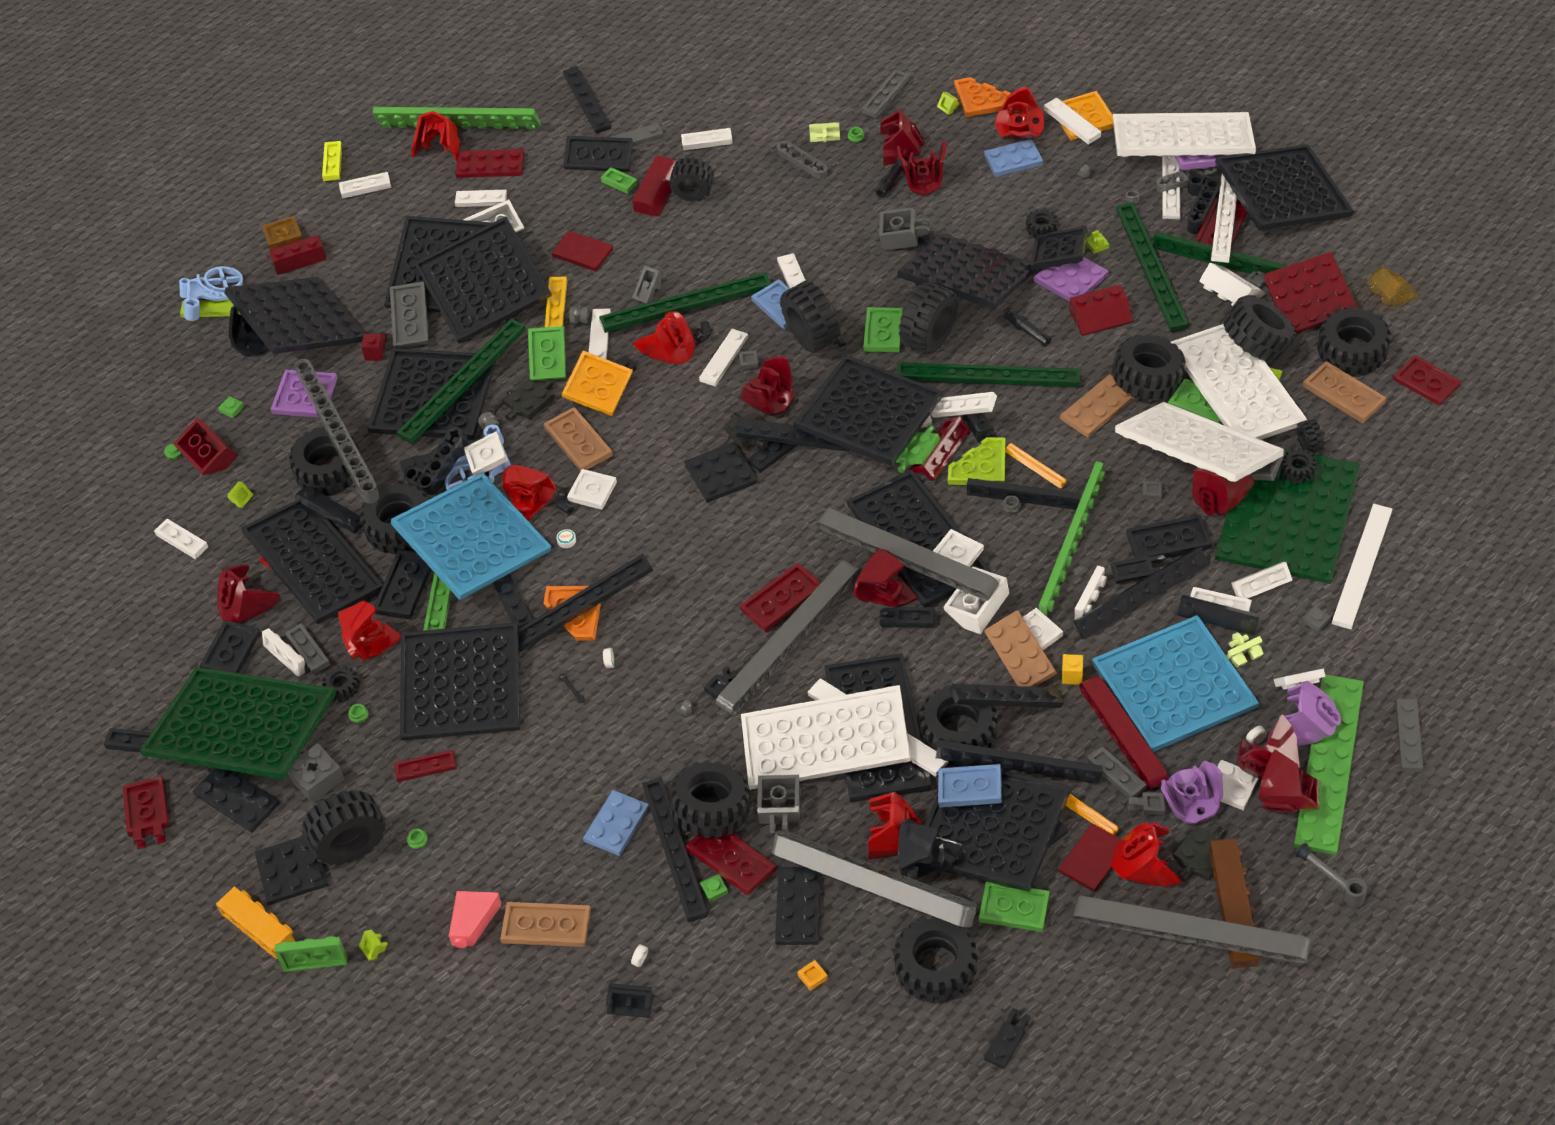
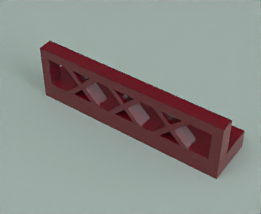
(952, 434)

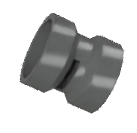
(579, 315)
(488, 419)

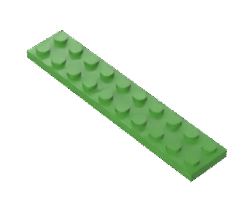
(461, 117)
(1330, 765)

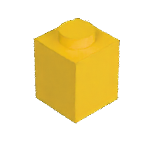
(1072, 669)

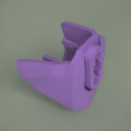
(1316, 713)
(1194, 790)

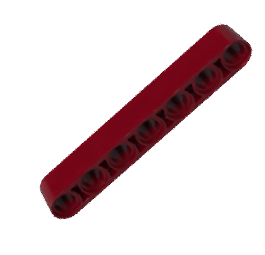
(1124, 731)

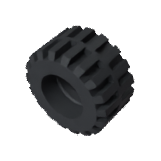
(691, 179)

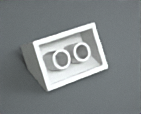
(497, 212)
(1228, 284)
(974, 612)

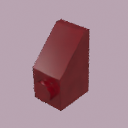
(374, 346)

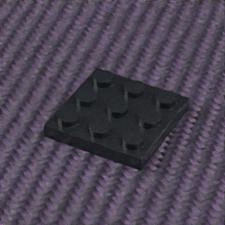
(1059, 248)
(720, 472)
(289, 870)

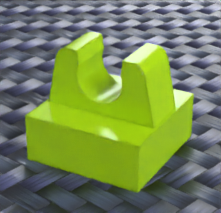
(948, 103)
(1097, 242)
(240, 494)
(371, 944)

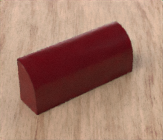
(655, 187)

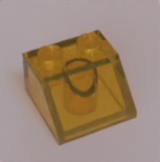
(1391, 287)

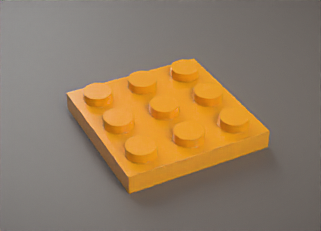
(1092, 109)
(597, 383)

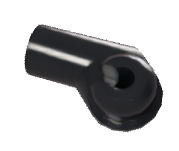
(704, 334)
(562, 502)

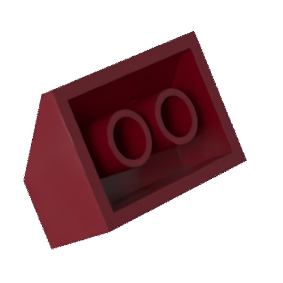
(297, 255)
(1100, 310)
(205, 448)

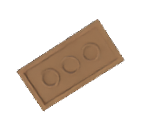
(1344, 392)
(1096, 407)
(578, 439)
(1020, 651)
(545, 924)

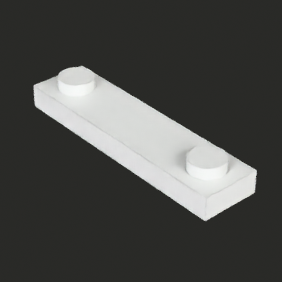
(1072, 121)
(598, 339)
(723, 357)
(965, 404)

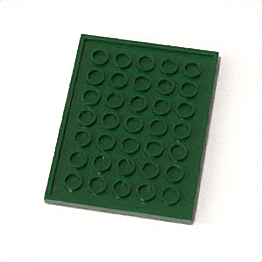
(1292, 521)
(238, 722)

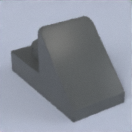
(648, 282)

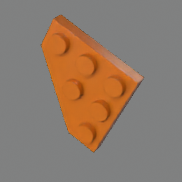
(979, 98)
(584, 626)

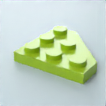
(982, 463)

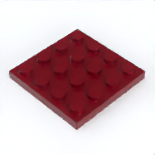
(1309, 291)

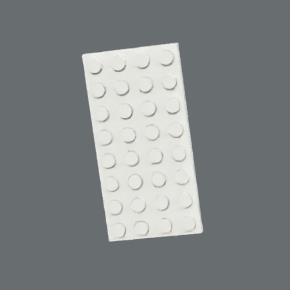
(1183, 134)
(1238, 385)
(1199, 441)
(826, 736)

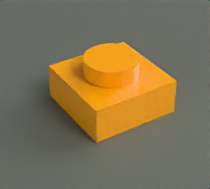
(812, 975)

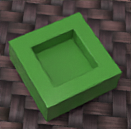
(231, 407)
(714, 888)

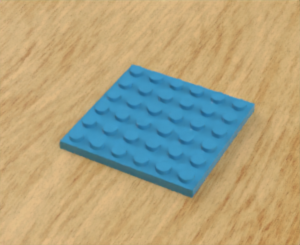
(471, 535)
(1175, 683)

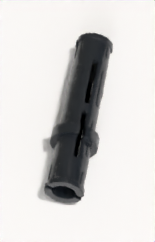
(888, 181)
(1027, 327)

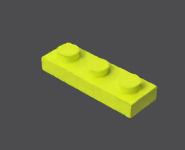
(332, 161)

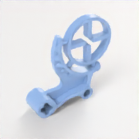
(194, 289)
(462, 463)

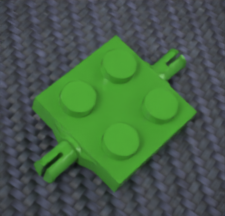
(918, 449)

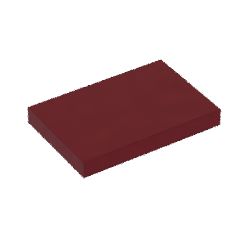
(582, 251)
(1427, 380)
(1090, 858)

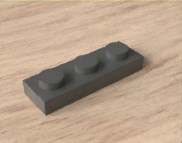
(307, 648)
(1117, 773)

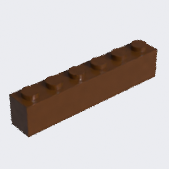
(1232, 893)

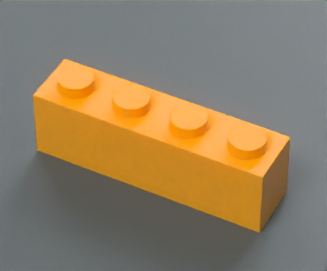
(253, 920)

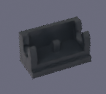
(979, 426)
(629, 1000)

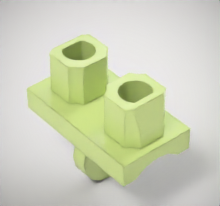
(824, 132)
(1236, 654)

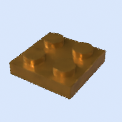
(282, 232)

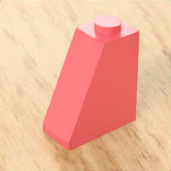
(471, 916)

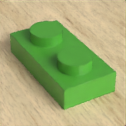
(619, 180)

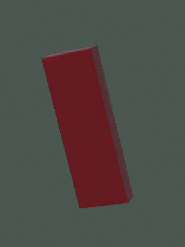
(425, 766)

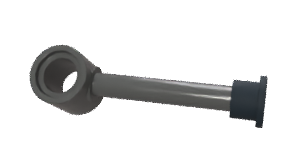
(1349, 886)

